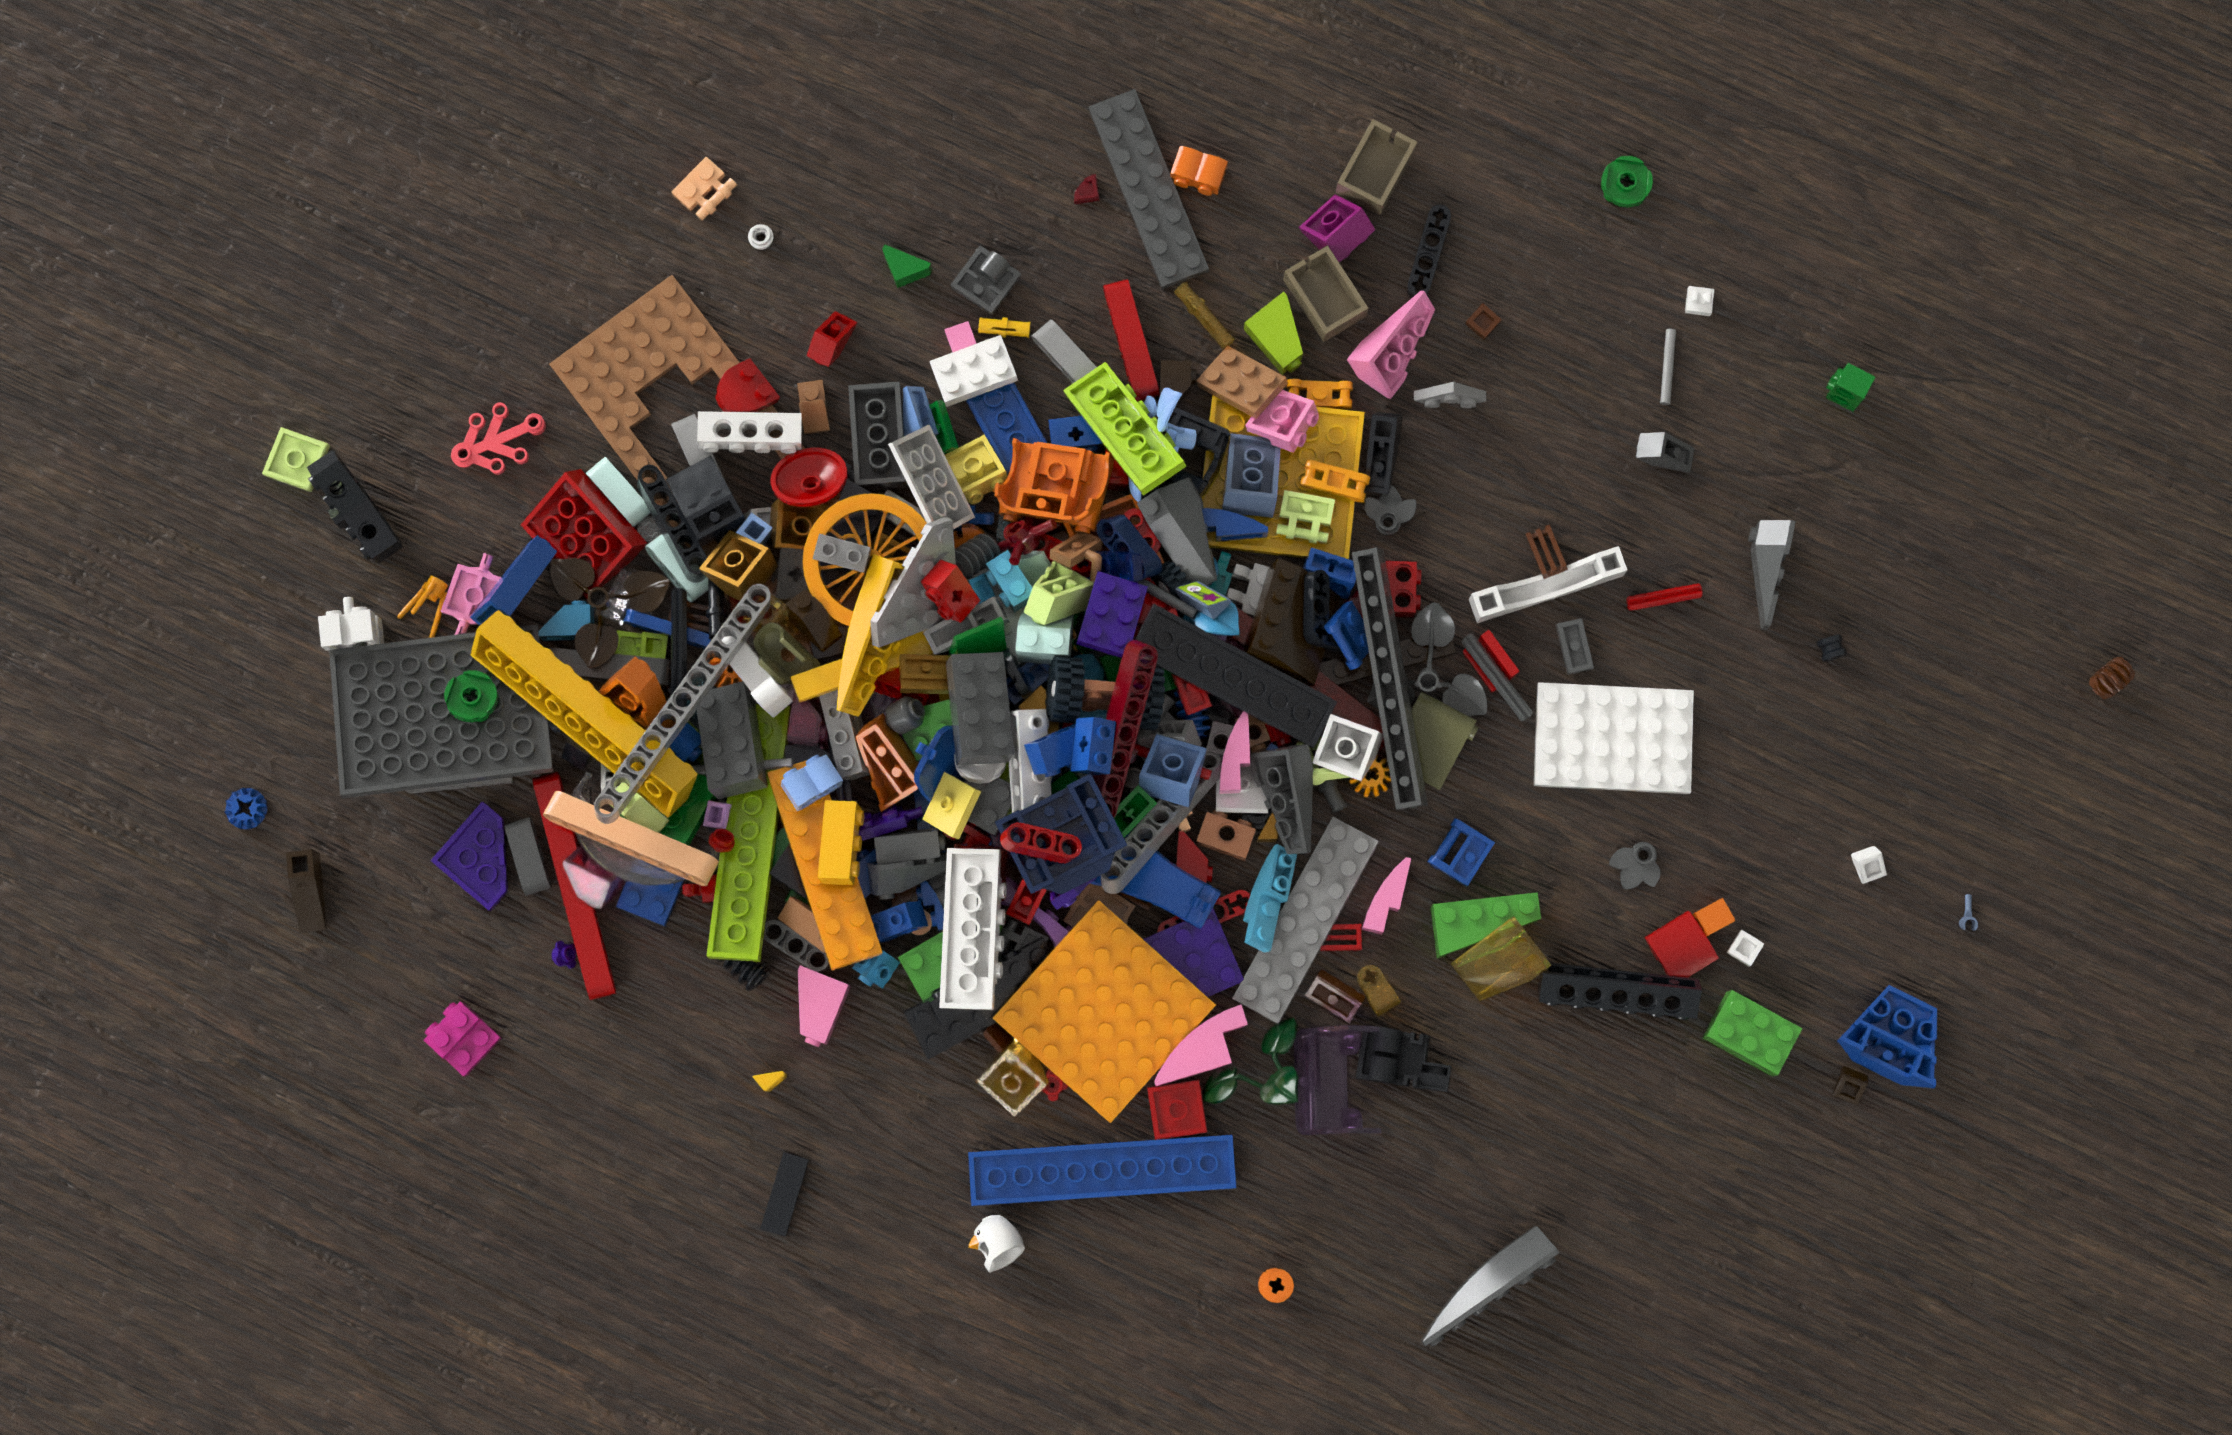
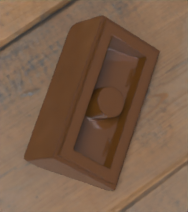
(1335, 996)

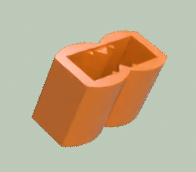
(1198, 171)

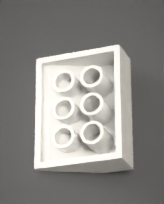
(931, 477)

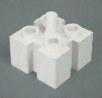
(352, 629)

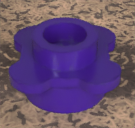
(564, 955)

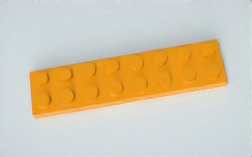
(837, 909)

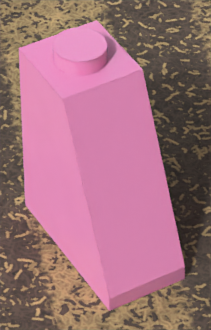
(819, 1005)

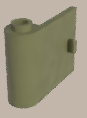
(1439, 736)

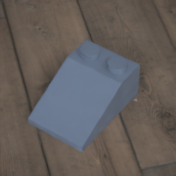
(1251, 476)

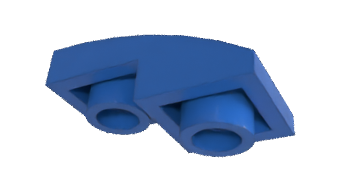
(929, 899)

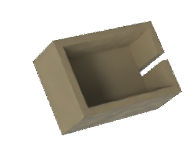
(1376, 167)
(1325, 294)

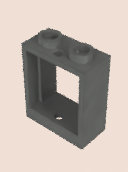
(909, 845)

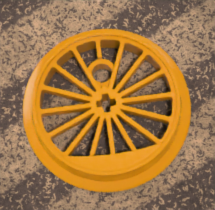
(825, 524)

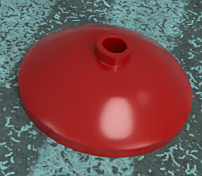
(809, 477)

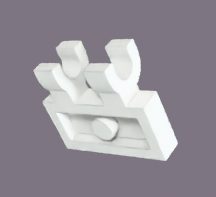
(1256, 581)

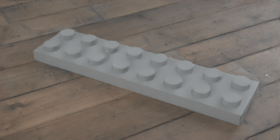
(1306, 920)

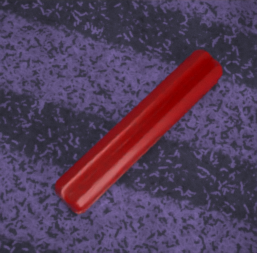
(1664, 597)

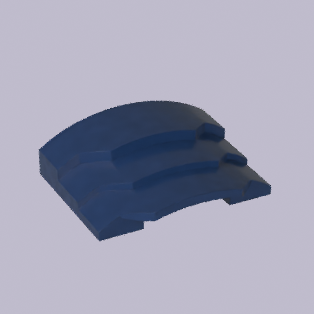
(1073, 811)

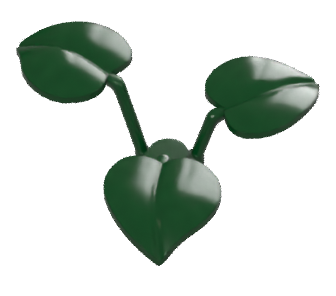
(1279, 1088)

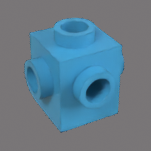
(876, 969)

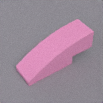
(1235, 756)
(1387, 898)

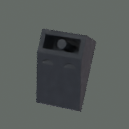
(706, 500)

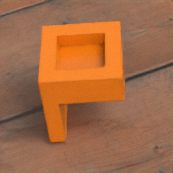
(1714, 917)

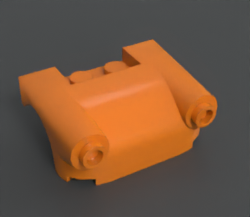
(1055, 484)

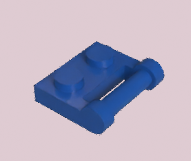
(1349, 633)
(1467, 858)

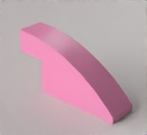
(1203, 1048)

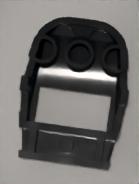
(1209, 437)

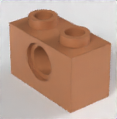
(1236, 847)

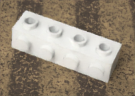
(1024, 785)

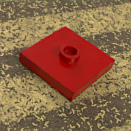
(1177, 1110)

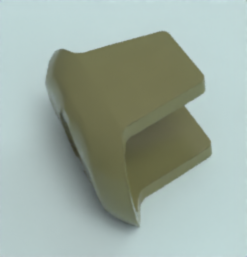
(769, 644)

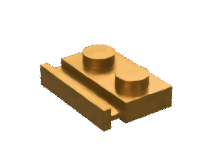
(923, 674)

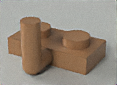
(1078, 548)

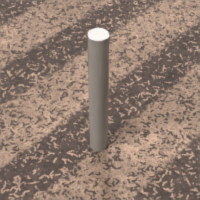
(1668, 367)

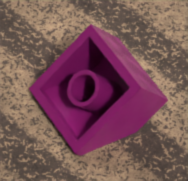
(1339, 226)

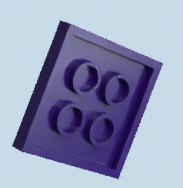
(1199, 954)

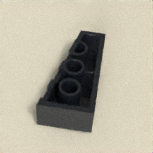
(842, 527)

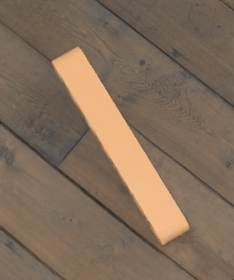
(632, 839)

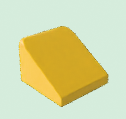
(770, 1080)

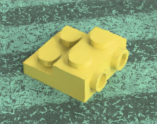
(976, 468)

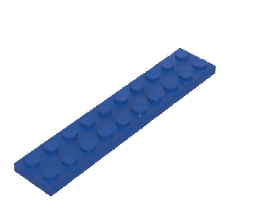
(1102, 1170)

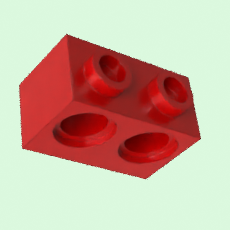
(1404, 589)

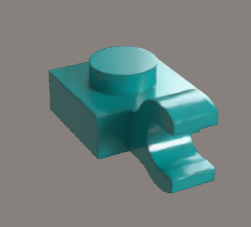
(1224, 577)

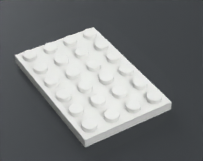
(1613, 738)

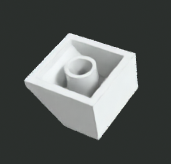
(1347, 747)

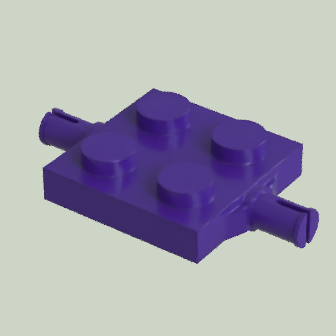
(887, 821)

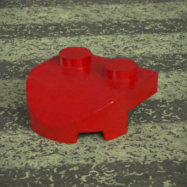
(745, 389)

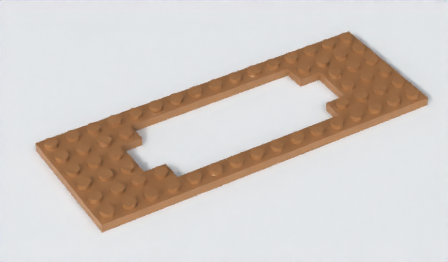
(631, 354)

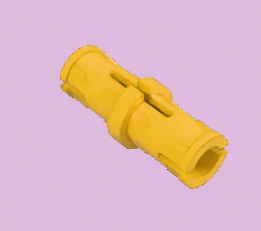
(1004, 327)

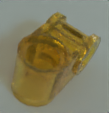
(1380, 993)

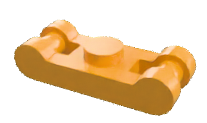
(1322, 391)
(1335, 480)

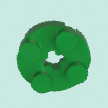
(1638, 174)
(464, 684)

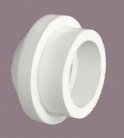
(757, 230)

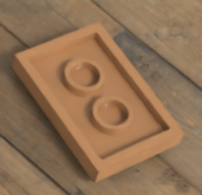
(1241, 382)

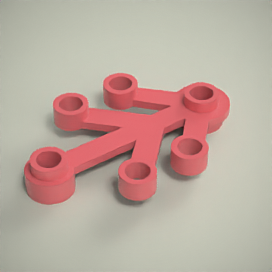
(494, 441)

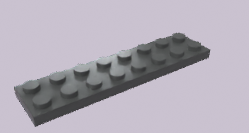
(1148, 189)

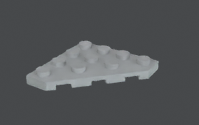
(906, 604)

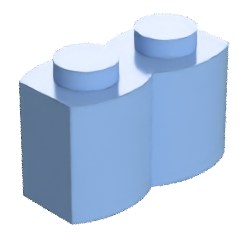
(811, 782)

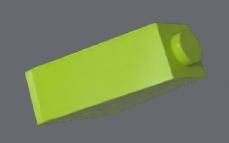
(1276, 334)

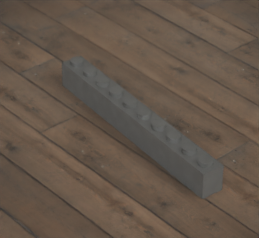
(1389, 679)

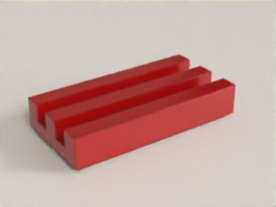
(1358, 937)

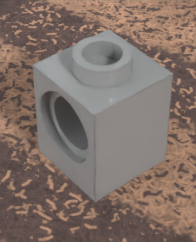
(1218, 730)

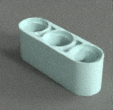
(618, 491)
(665, 560)

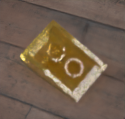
(1501, 961)

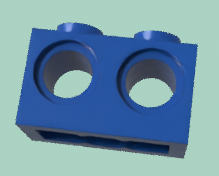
(1339, 570)
(899, 921)

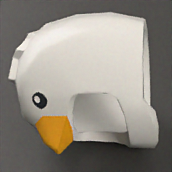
(997, 1241)

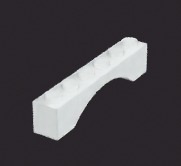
(1535, 590)

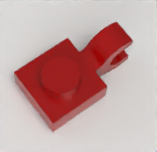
(706, 891)

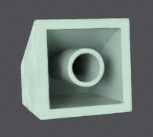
(1041, 642)

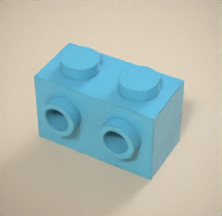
(1010, 580)

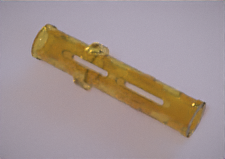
(1198, 308)

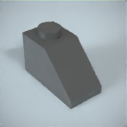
(1664, 451)

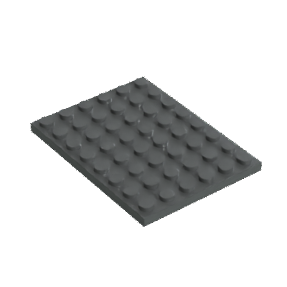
(400, 733)

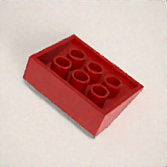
(585, 526)

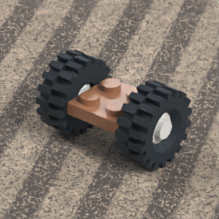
(1069, 692)

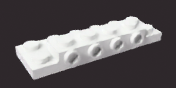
(972, 929)

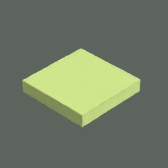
(292, 456)

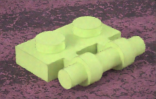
(1308, 509)

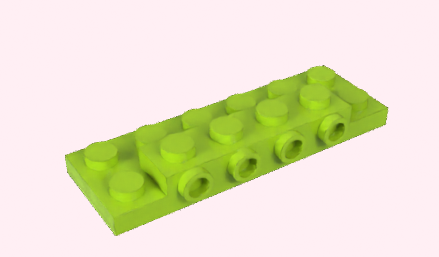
(1125, 428)

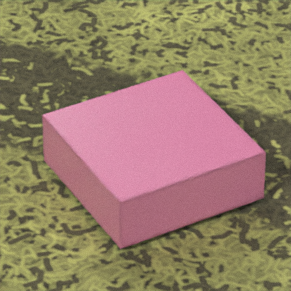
(960, 336)

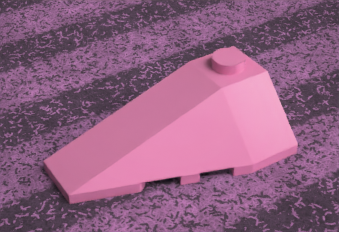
(1385, 352)

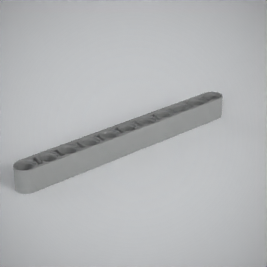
(678, 714)

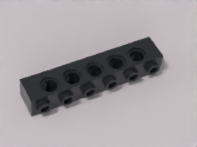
(1633, 983)

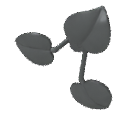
(1437, 628)

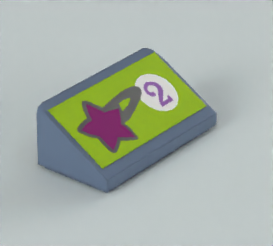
(1203, 598)

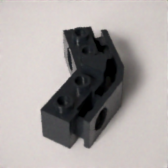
(353, 507)

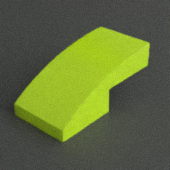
(642, 644)

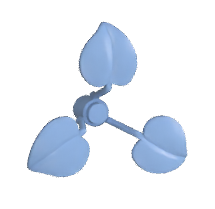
(1182, 437)

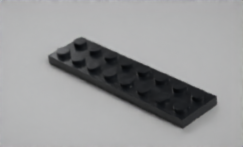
(1236, 676)

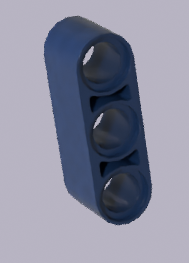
(1121, 535)

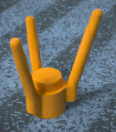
(431, 590)

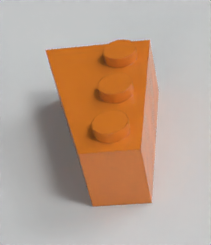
(888, 762)

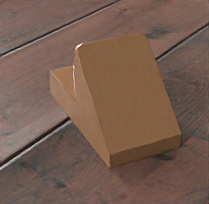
(813, 407)

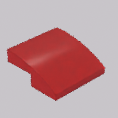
(1681, 946)

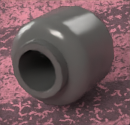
(904, 715)

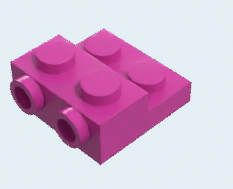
(461, 1038)

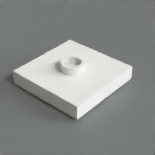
(1249, 800)

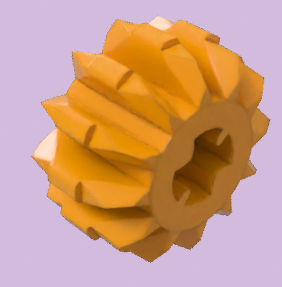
(1374, 784)

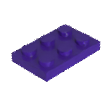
(1111, 614)

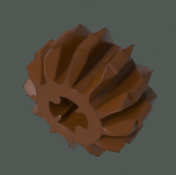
(2112, 678)

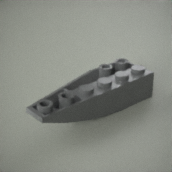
(1492, 1280)

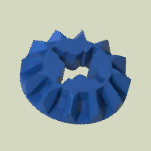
(258, 808)

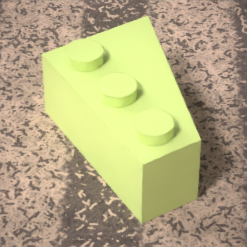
(1058, 594)

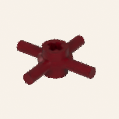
(1024, 537)

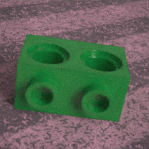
(1849, 386)

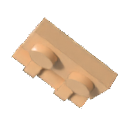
(699, 183)

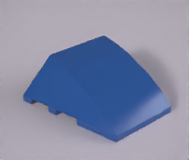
(1895, 1039)

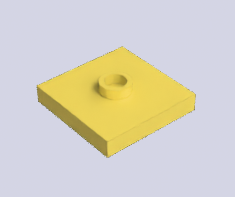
(951, 805)

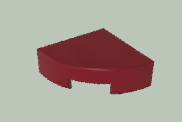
(1087, 191)

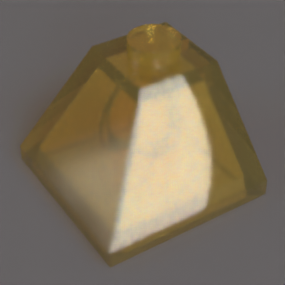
(1014, 1077)

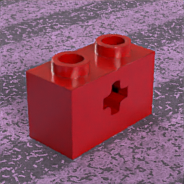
(950, 591)

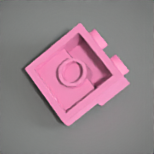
(1285, 421)

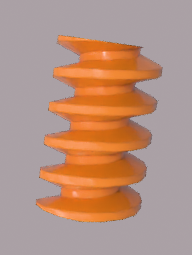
(1279, 1295)

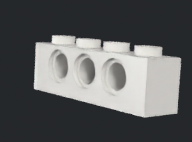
(738, 422)

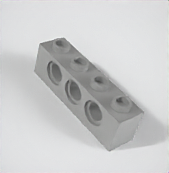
(842, 735)

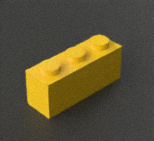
(840, 842)

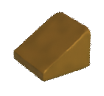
(1269, 832)

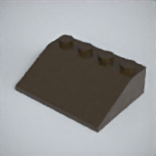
(1278, 624)

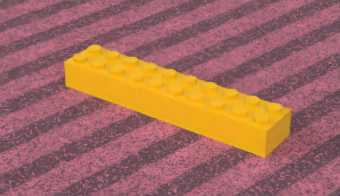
(577, 708)

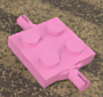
(467, 592)

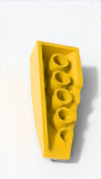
(861, 659)

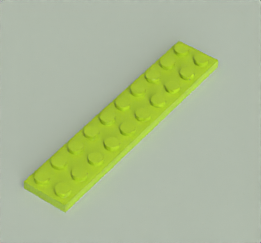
(744, 871)

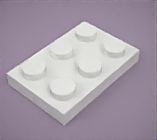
(973, 370)

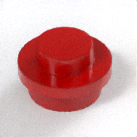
(721, 840)

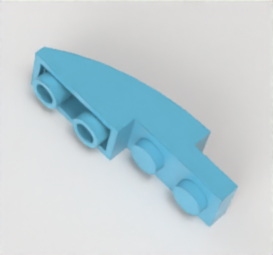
(1265, 899)

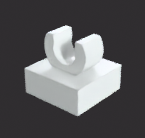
(1699, 301)
(1745, 948)

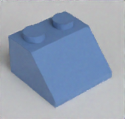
(1172, 770)

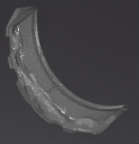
(615, 861)

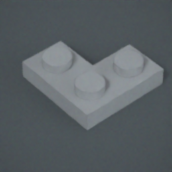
(1450, 393)

